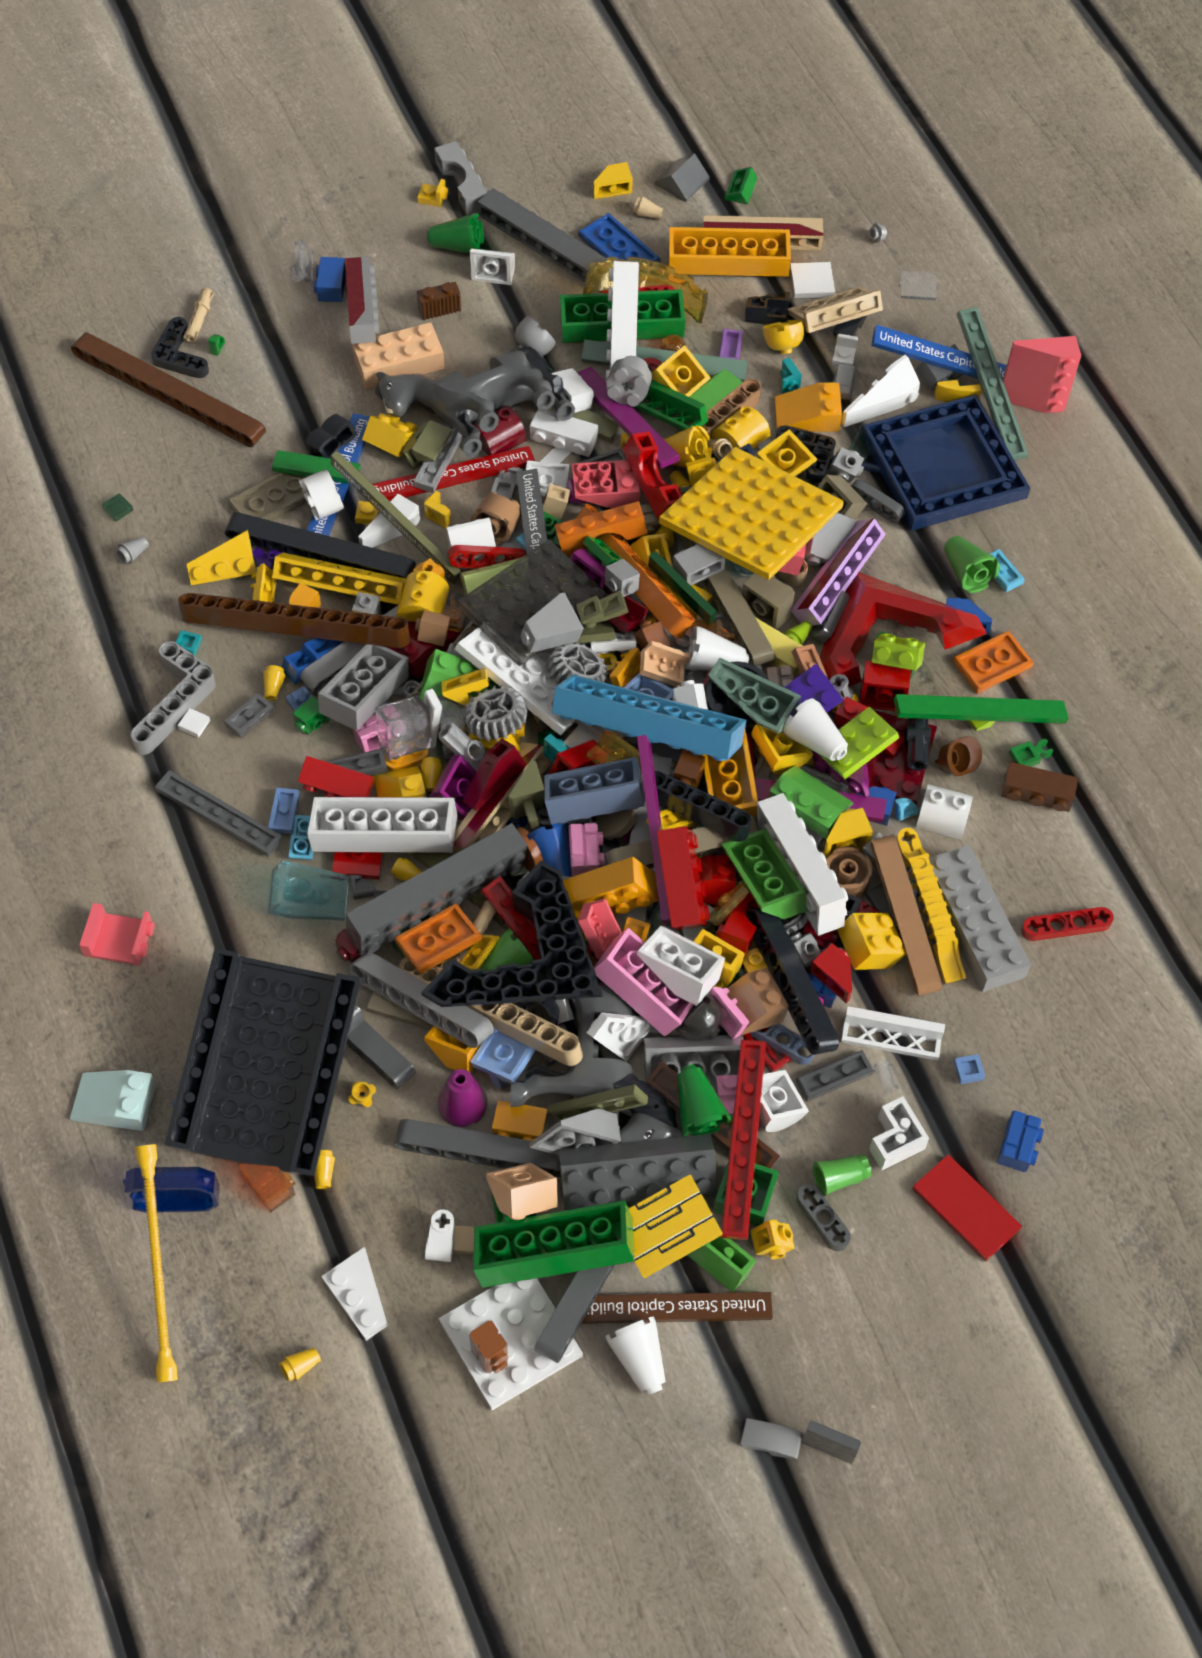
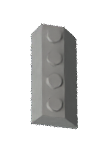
(713, 1056)

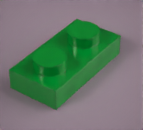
(601, 550)

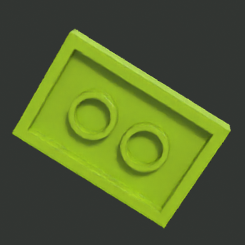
(866, 738)

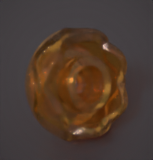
(672, 343)

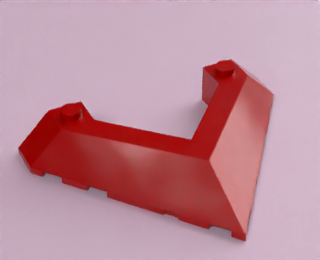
(878, 599)

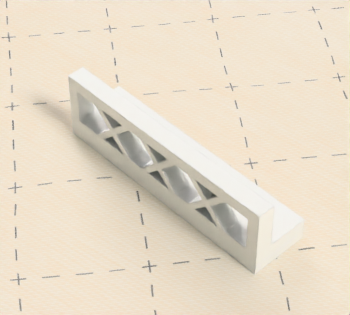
(895, 1025)

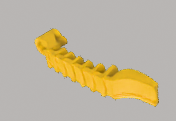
(946, 946)

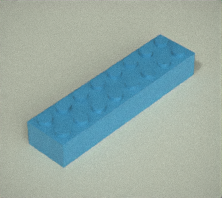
(649, 715)

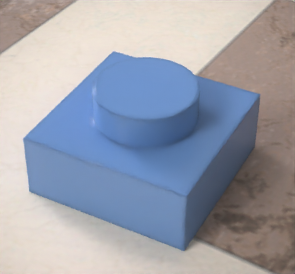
(969, 1069)

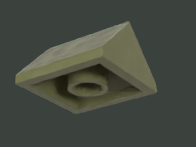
(527, 788)

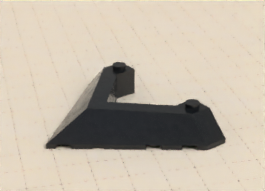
(563, 964)

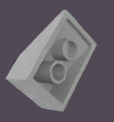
(580, 1131)

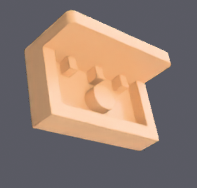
(663, 663)

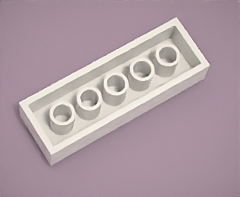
(382, 824)
(823, 894)

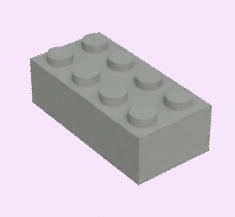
(363, 685)

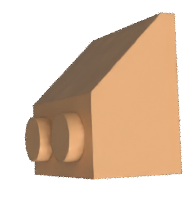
(523, 1190)

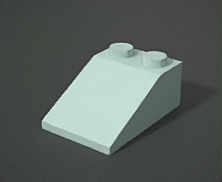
(114, 1099)

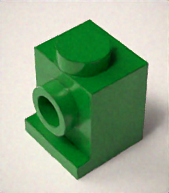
(308, 717)

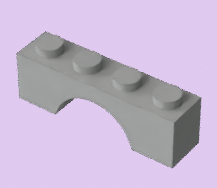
(453, 162)

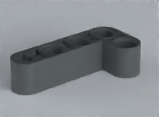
(378, 1052)

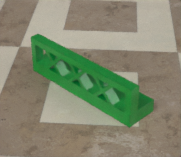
(675, 404)

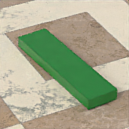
(306, 465)

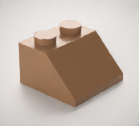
(759, 1000)

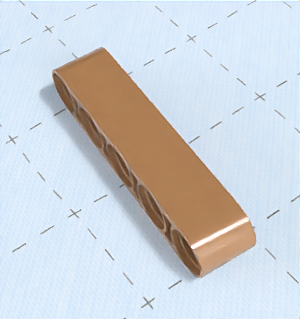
(744, 395)

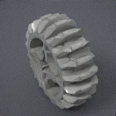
(576, 660)
(490, 715)

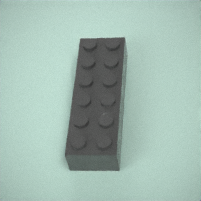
(634, 1170)

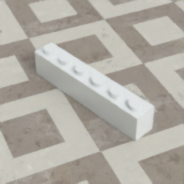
(623, 312)

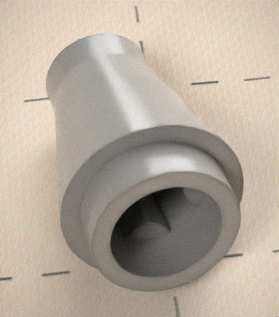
(130, 550)

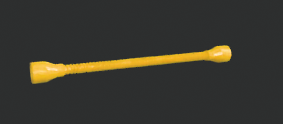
(166, 1367)

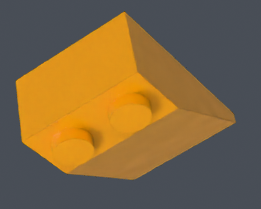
(810, 408)

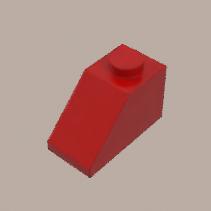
(834, 971)

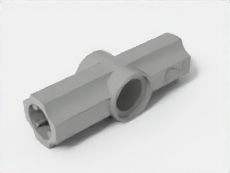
(462, 745)

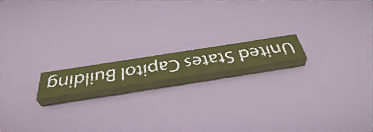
(393, 515)

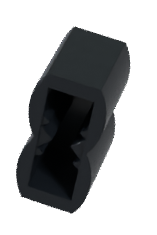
(331, 436)

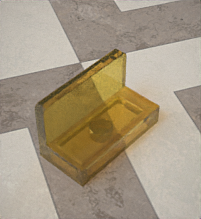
(611, 749)

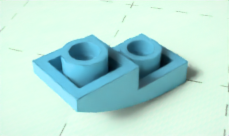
(299, 843)

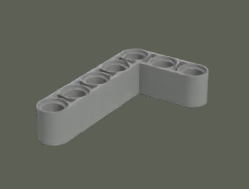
(162, 714)

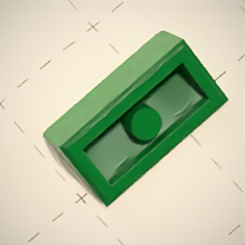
(741, 185)

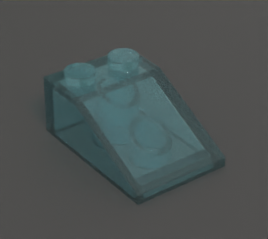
(307, 892)

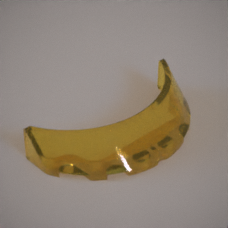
(651, 274)

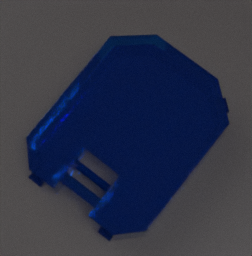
(175, 1189)

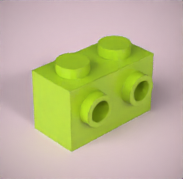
(898, 652)

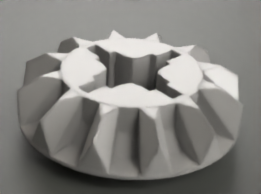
(794, 923)

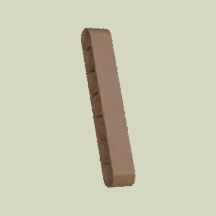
(906, 915)

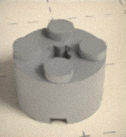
(629, 380)

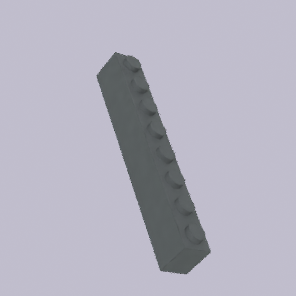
(538, 234)

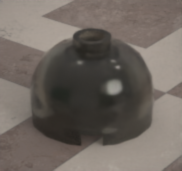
(701, 1020)

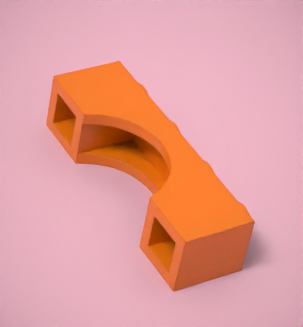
(622, 520)

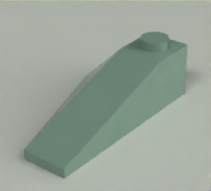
(756, 696)

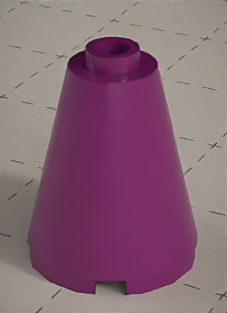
(462, 1099)

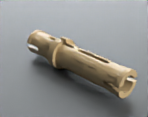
(201, 308)

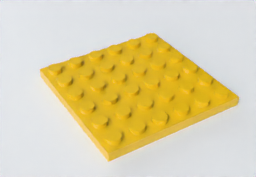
(751, 513)

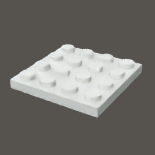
(520, 1315)

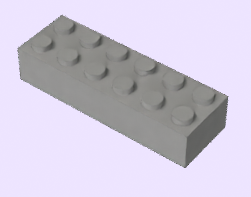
(979, 920)

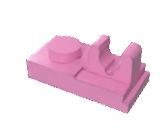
(732, 1018)

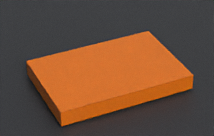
(992, 662)
(438, 938)

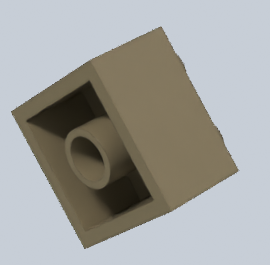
(769, 600)

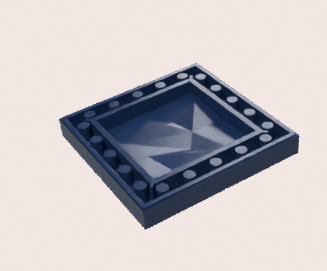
(944, 462)

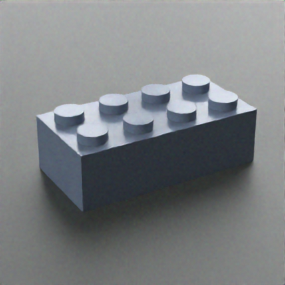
(594, 790)

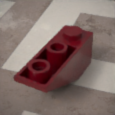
(495, 770)

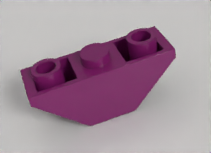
(856, 782)

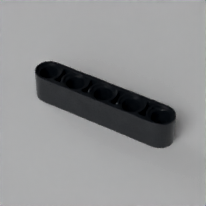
(702, 808)

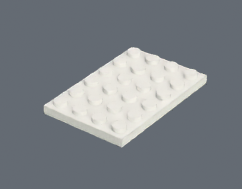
(529, 679)

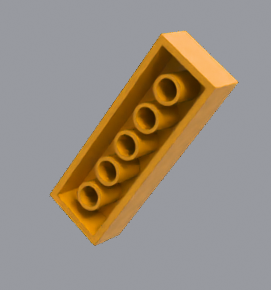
(729, 251)

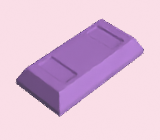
(731, 343)

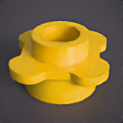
(362, 1087)

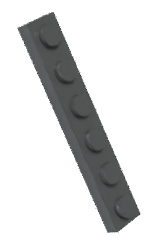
(219, 813)

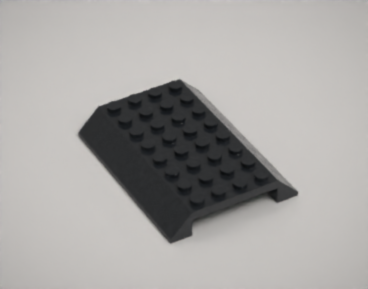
(263, 1063)

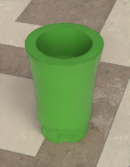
(840, 1173)

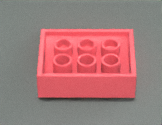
(1042, 372)

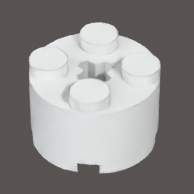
(321, 494)

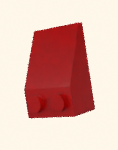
(718, 877)

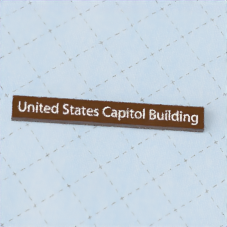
(680, 1307)

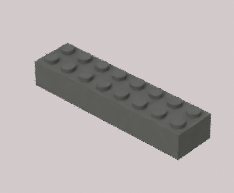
(436, 889)

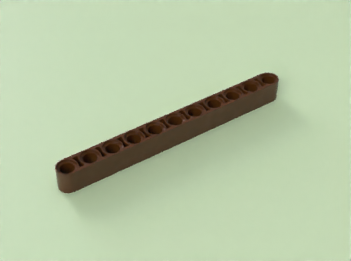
(168, 389)
(295, 620)

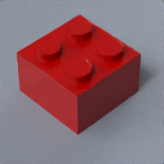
(881, 684)

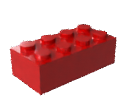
(682, 878)

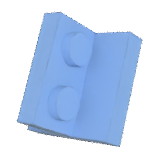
(502, 1058)

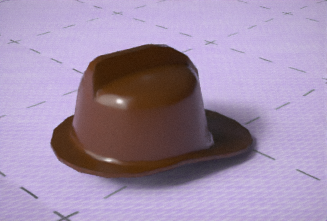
(960, 756)

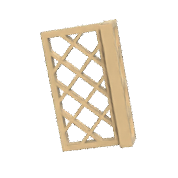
(837, 308)

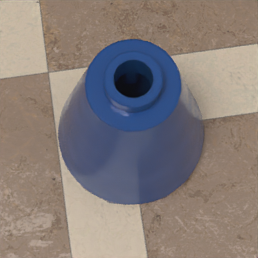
(554, 846)

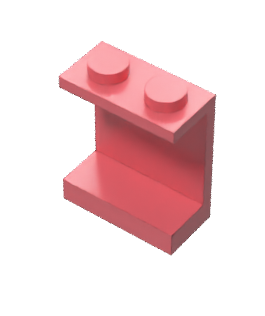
(116, 936)

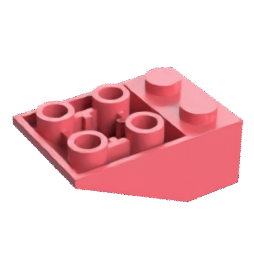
(605, 483)

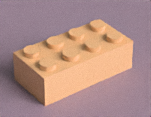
(399, 352)

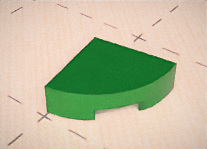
(216, 344)

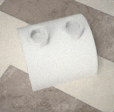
(944, 811)
(780, 1102)

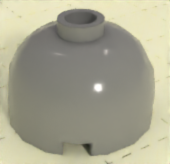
(530, 335)

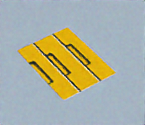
(671, 1226)

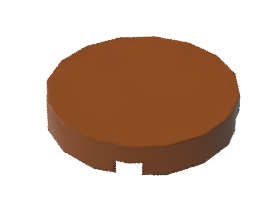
(533, 853)

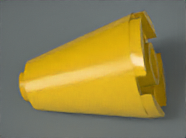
(689, 445)

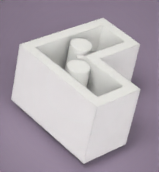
(902, 1137)

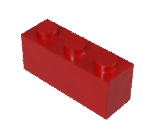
(334, 779)

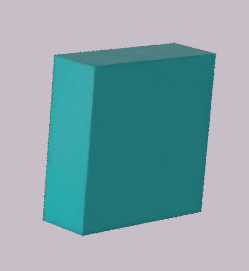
(189, 641)

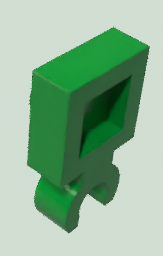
(1028, 754)

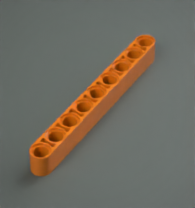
(651, 588)

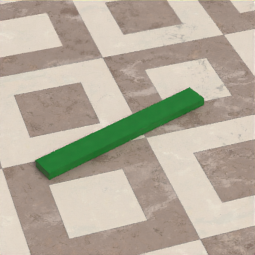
(980, 708)

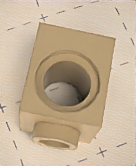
(555, 500)

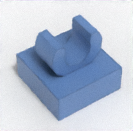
(298, 697)

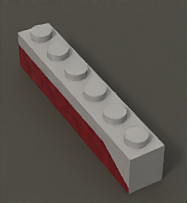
(362, 300)

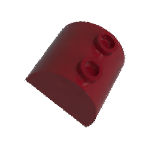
(506, 435)

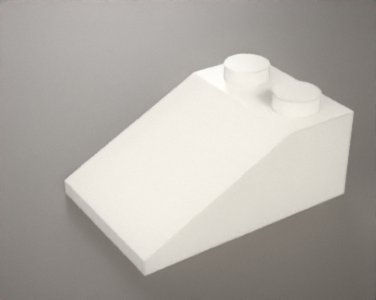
(682, 964)

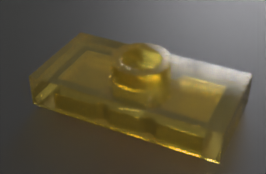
(728, 902)

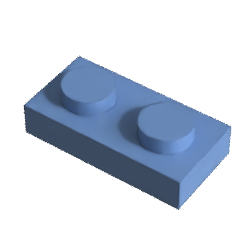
(284, 810)

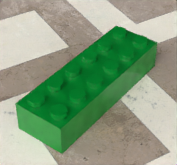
(585, 315)
(553, 1244)

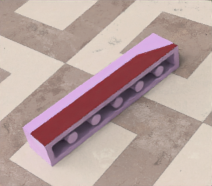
(838, 572)

